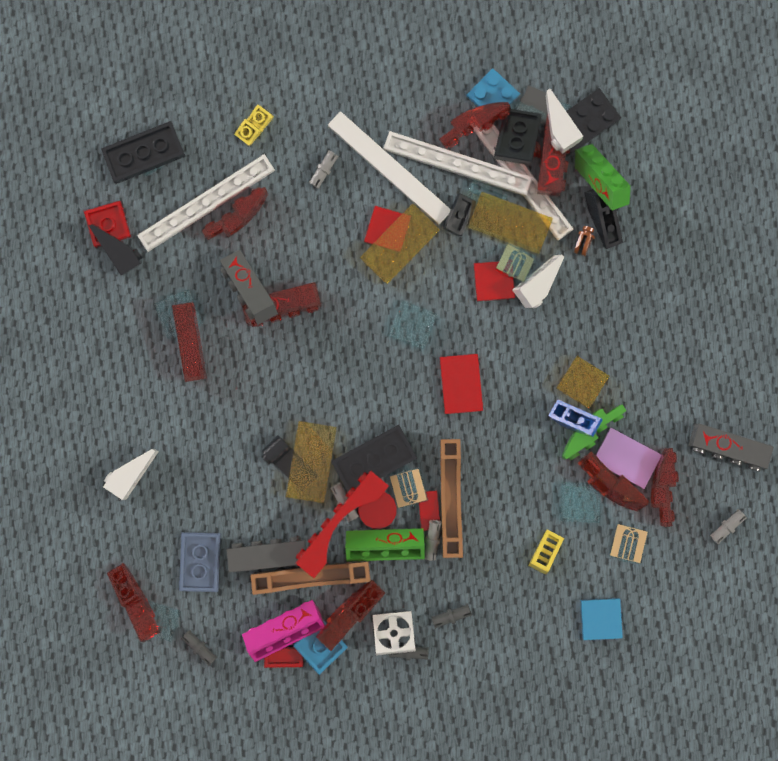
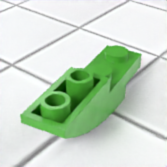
(579, 441)

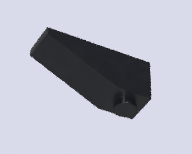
(604, 220)
(120, 253)

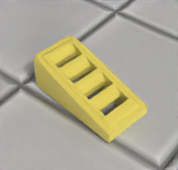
(545, 569)

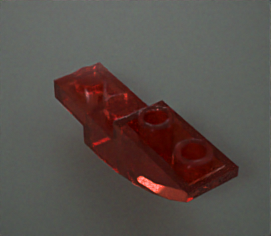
(479, 117)
(245, 210)
(663, 478)
(615, 489)
(134, 601)
(348, 613)

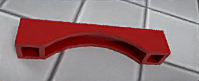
(315, 556)

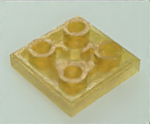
(582, 382)

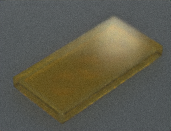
(510, 222)
(399, 244)
(311, 462)

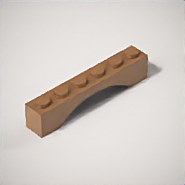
(451, 498)
(297, 578)

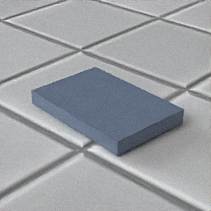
(200, 562)

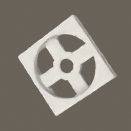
(385, 634)

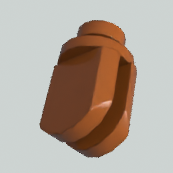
(586, 234)

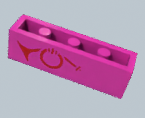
(283, 630)

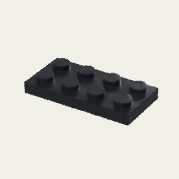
(591, 117)
(143, 152)
(379, 455)

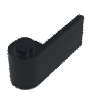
(279, 454)

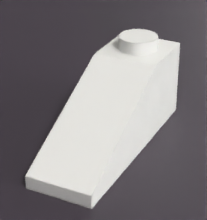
(562, 128)
(538, 283)
(126, 477)

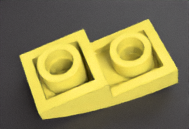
(254, 125)

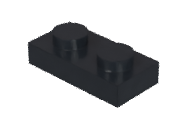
(459, 214)

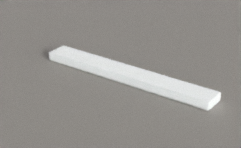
(458, 163)
(389, 168)
(206, 203)
(540, 203)

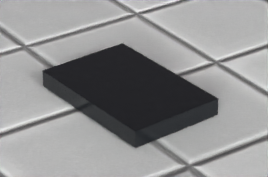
(518, 137)

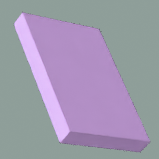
(628, 457)

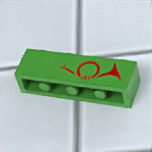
(602, 177)
(385, 544)

